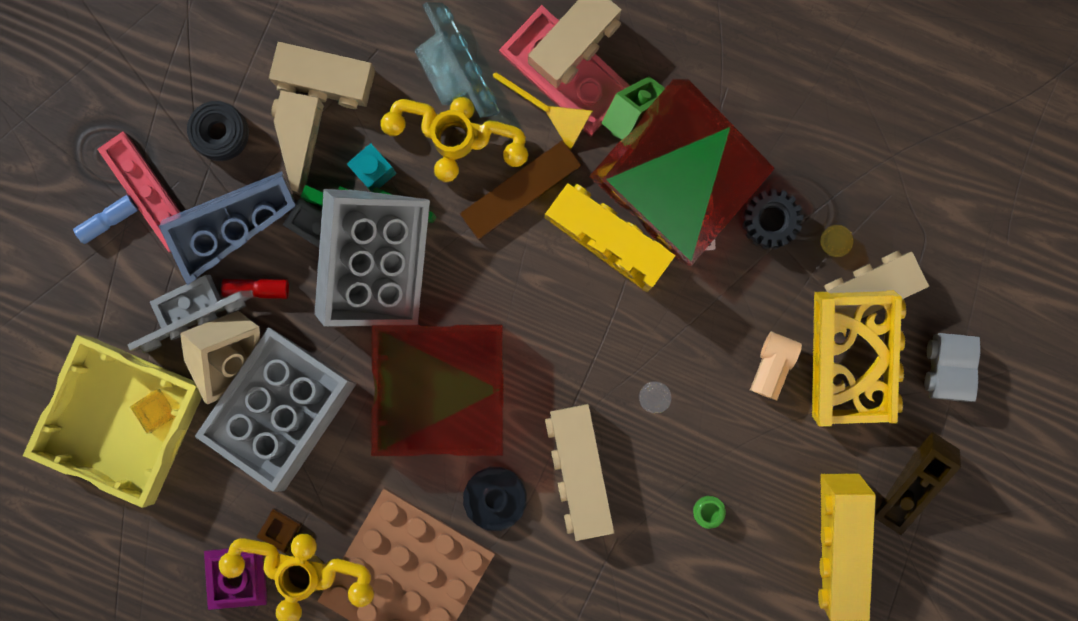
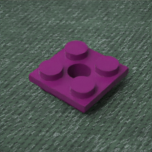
(222, 594)

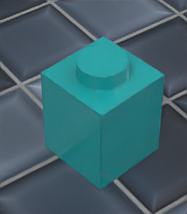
(371, 168)

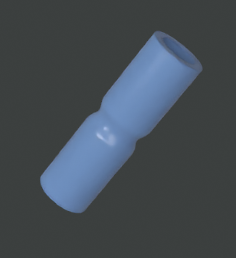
(102, 221)

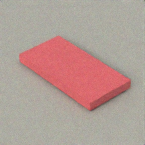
(589, 89)

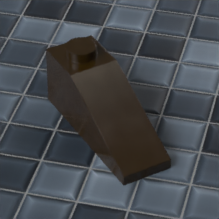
(919, 483)

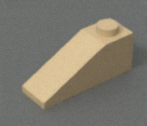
(297, 127)

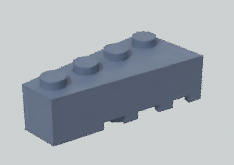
(219, 226)

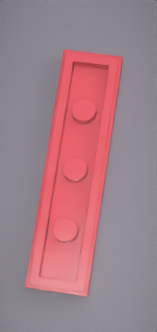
(139, 181)

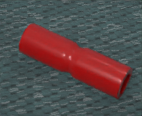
(261, 288)

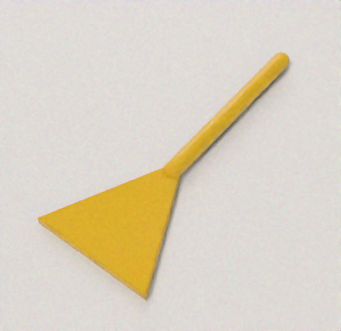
(567, 121)

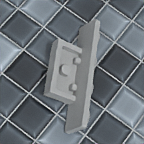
(186, 307)

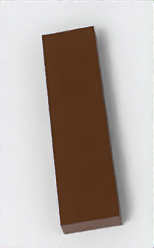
(520, 190)

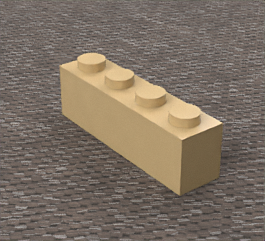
(581, 472)

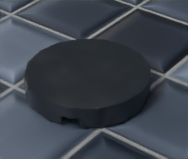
(494, 498)

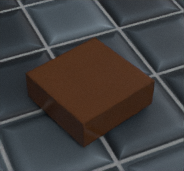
(279, 530)

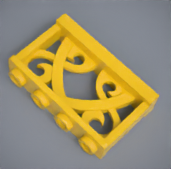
(828, 323)

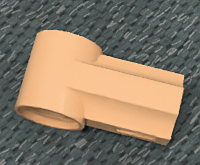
(777, 357)

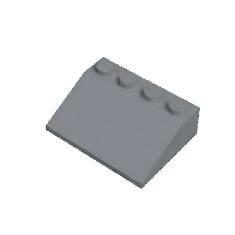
(370, 258)
(275, 410)

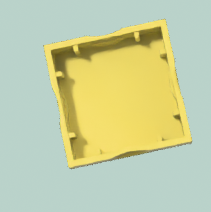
(94, 431)

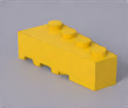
(846, 547)

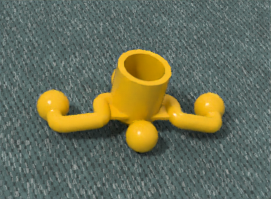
(460, 112)
(277, 568)

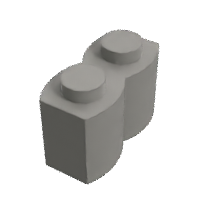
(953, 367)

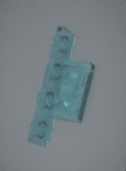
(451, 65)

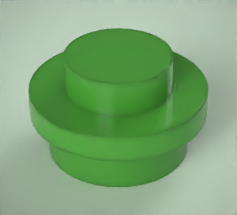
(709, 512)

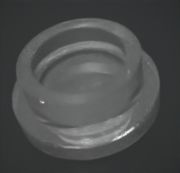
(655, 397)

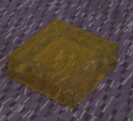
(152, 411)

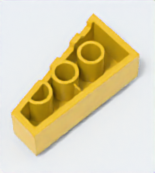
(609, 237)

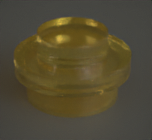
(836, 241)

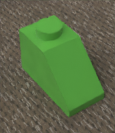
(630, 106)

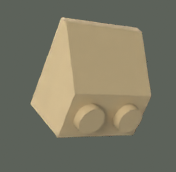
(218, 351)

